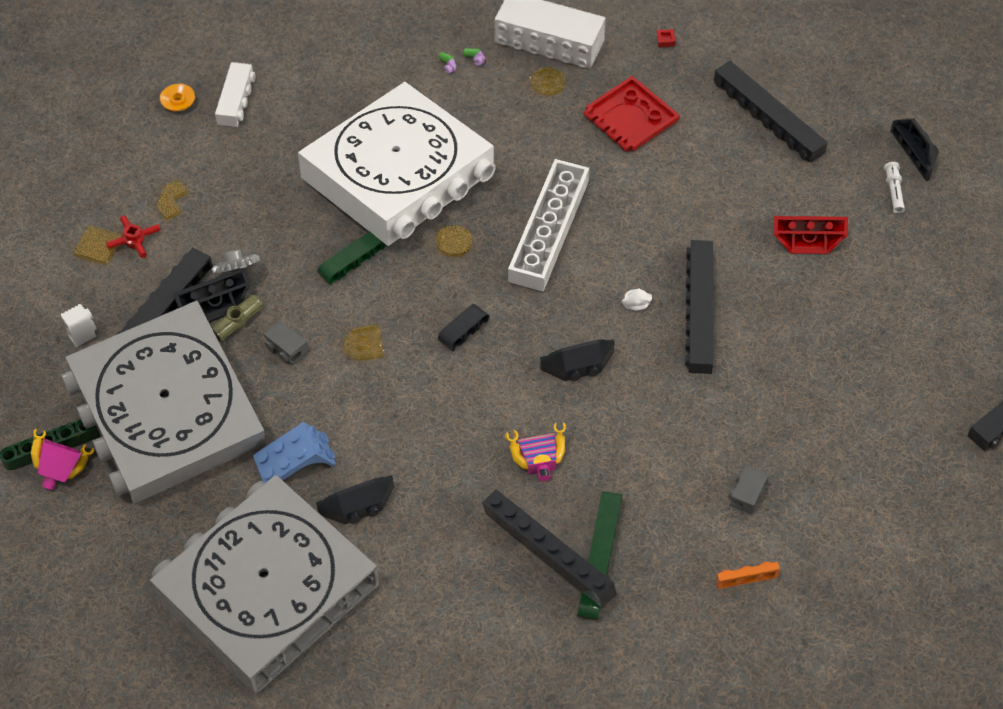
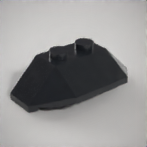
(916, 145)
(216, 294)
(578, 360)
(357, 501)

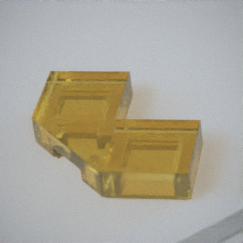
(166, 205)

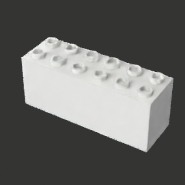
(550, 30)

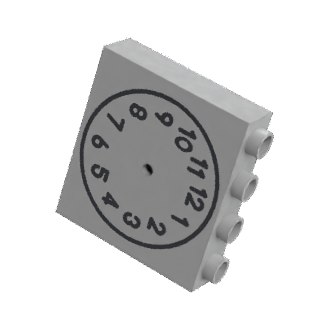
(162, 402)
(264, 582)

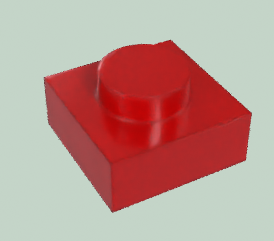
(666, 38)

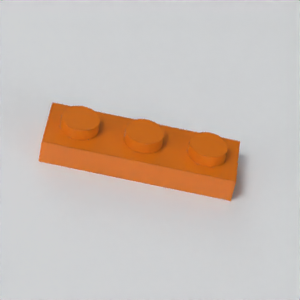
(747, 575)

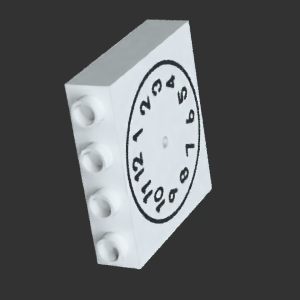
(397, 163)

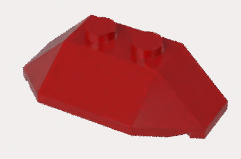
(810, 233)

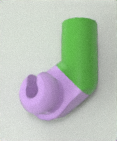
(476, 54)
(450, 67)

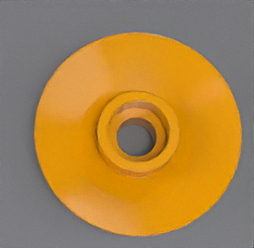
(180, 92)

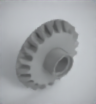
(235, 261)

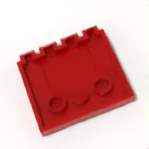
(631, 114)

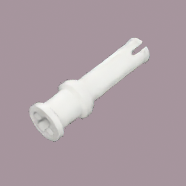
(894, 180)

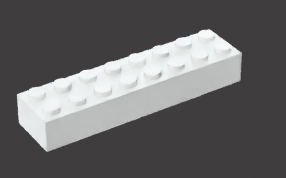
(548, 225)

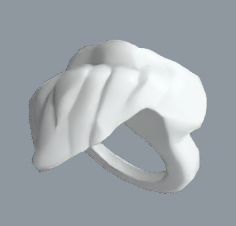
(637, 300)

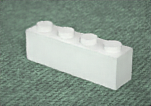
(234, 94)

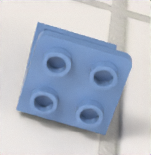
(294, 451)

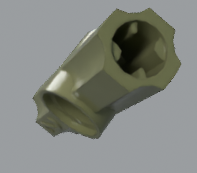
(236, 317)

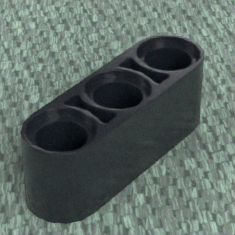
(462, 326)

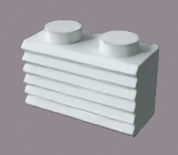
(79, 325)

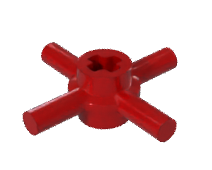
(133, 236)

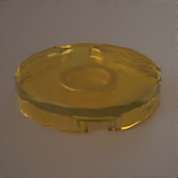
(543, 82)
(454, 241)

